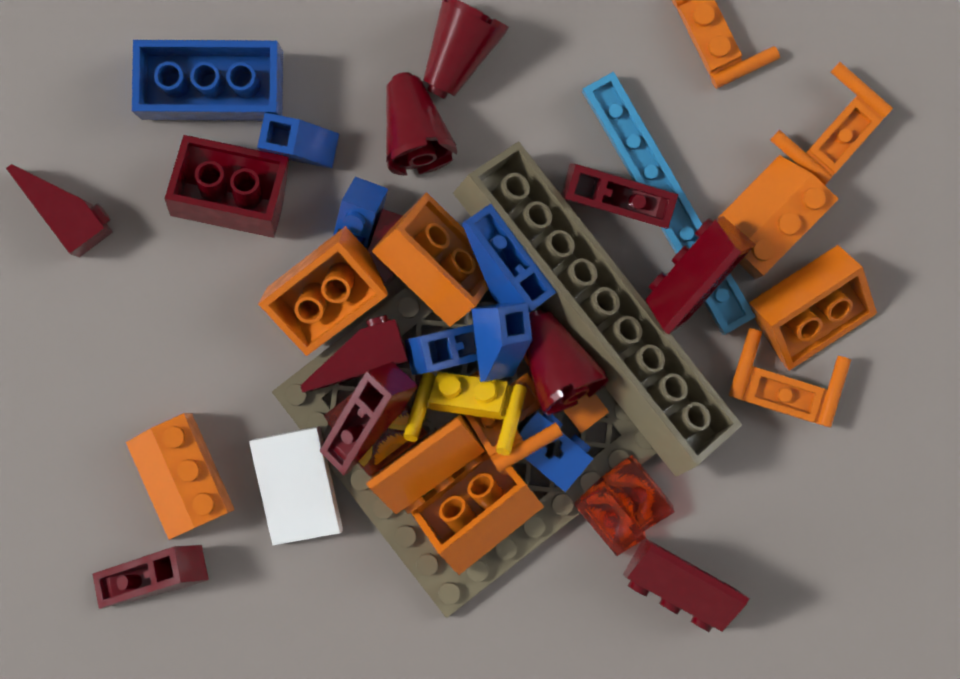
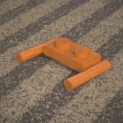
(717, 43)
(843, 134)
(785, 393)
(489, 430)

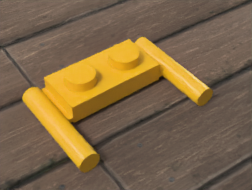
(468, 397)

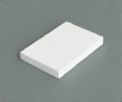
(296, 486)

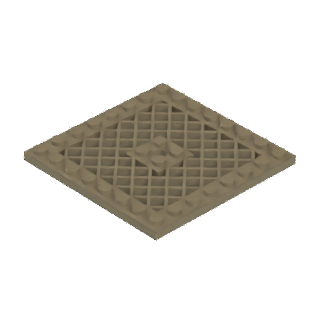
(401, 530)

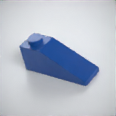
(504, 261)
(441, 349)

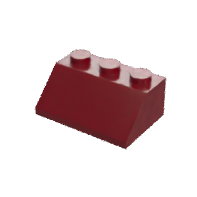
(227, 186)
(697, 272)
(683, 587)

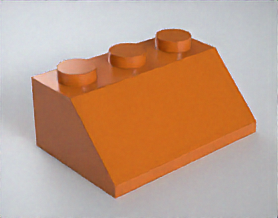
(777, 212)
(434, 260)
(324, 292)
(814, 306)
(428, 466)
(180, 475)
(475, 512)

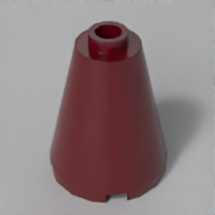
(459, 46)
(414, 128)
(560, 365)

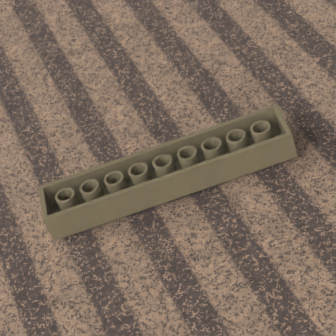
(605, 313)

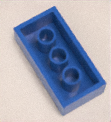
(207, 79)

